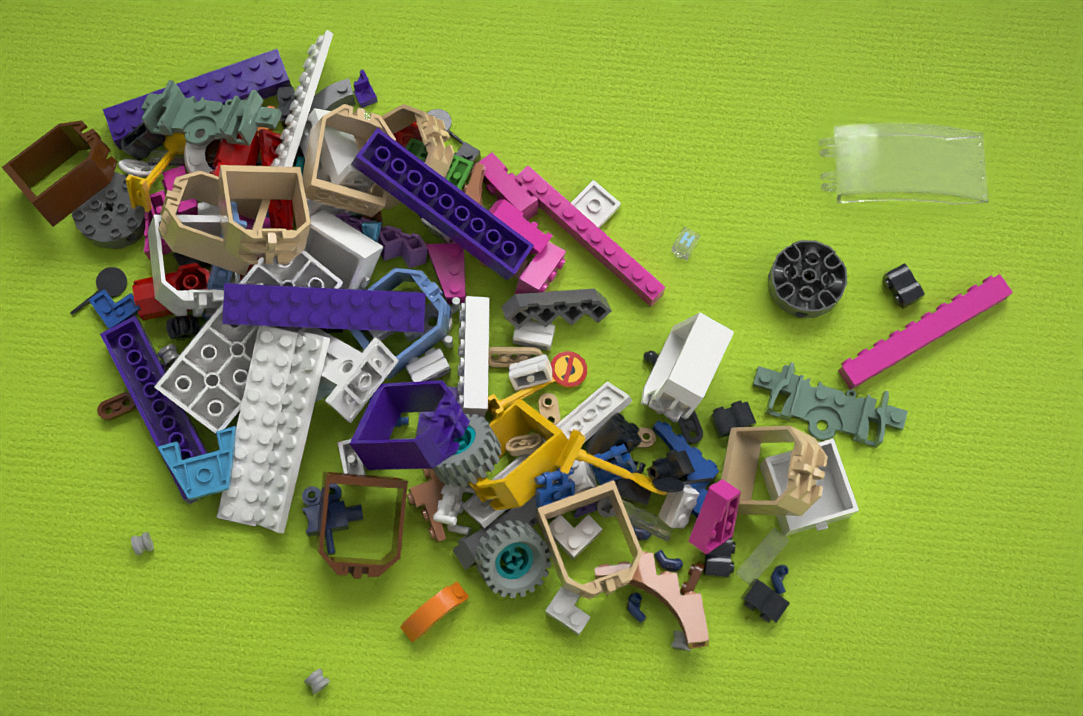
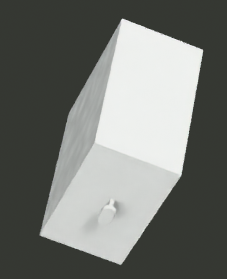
(342, 250)
(836, 499)

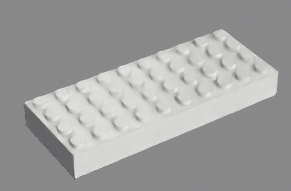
(215, 365)

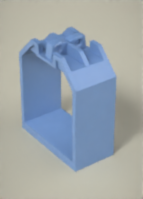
(434, 294)

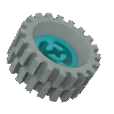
(474, 457)
(520, 572)

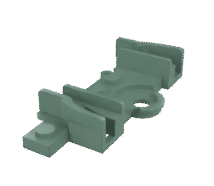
(175, 113)
(828, 404)

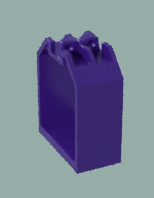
(424, 452)

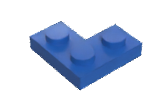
(112, 312)

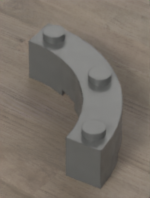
(330, 99)

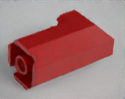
(236, 154)
(186, 278)

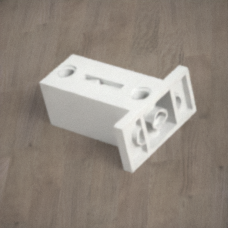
(335, 160)
(353, 374)

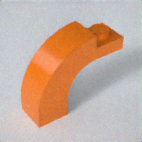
(433, 610)

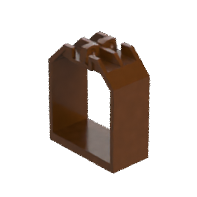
(51, 152)
(359, 566)

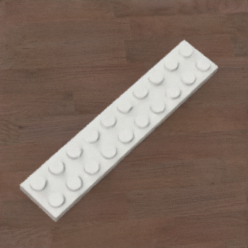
(301, 105)
(585, 418)
(258, 422)
(291, 431)

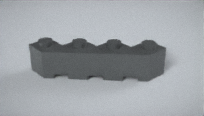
(549, 305)
(467, 545)

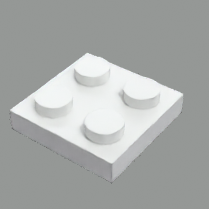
(596, 203)

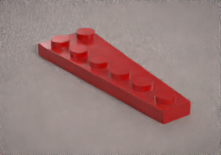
(279, 209)

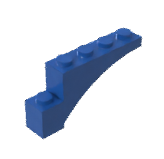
(702, 467)

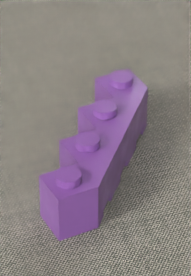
(394, 242)

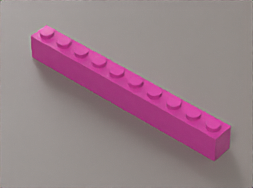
(592, 237)
(924, 331)

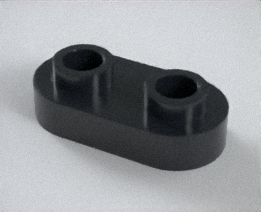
(691, 425)

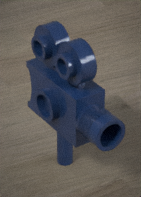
(337, 514)

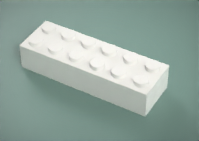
(474, 354)

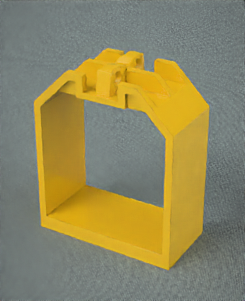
(520, 483)

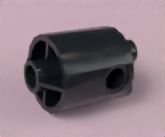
(614, 432)

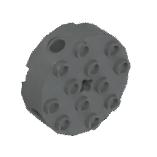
(108, 216)
(825, 279)

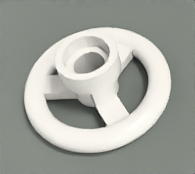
(135, 168)

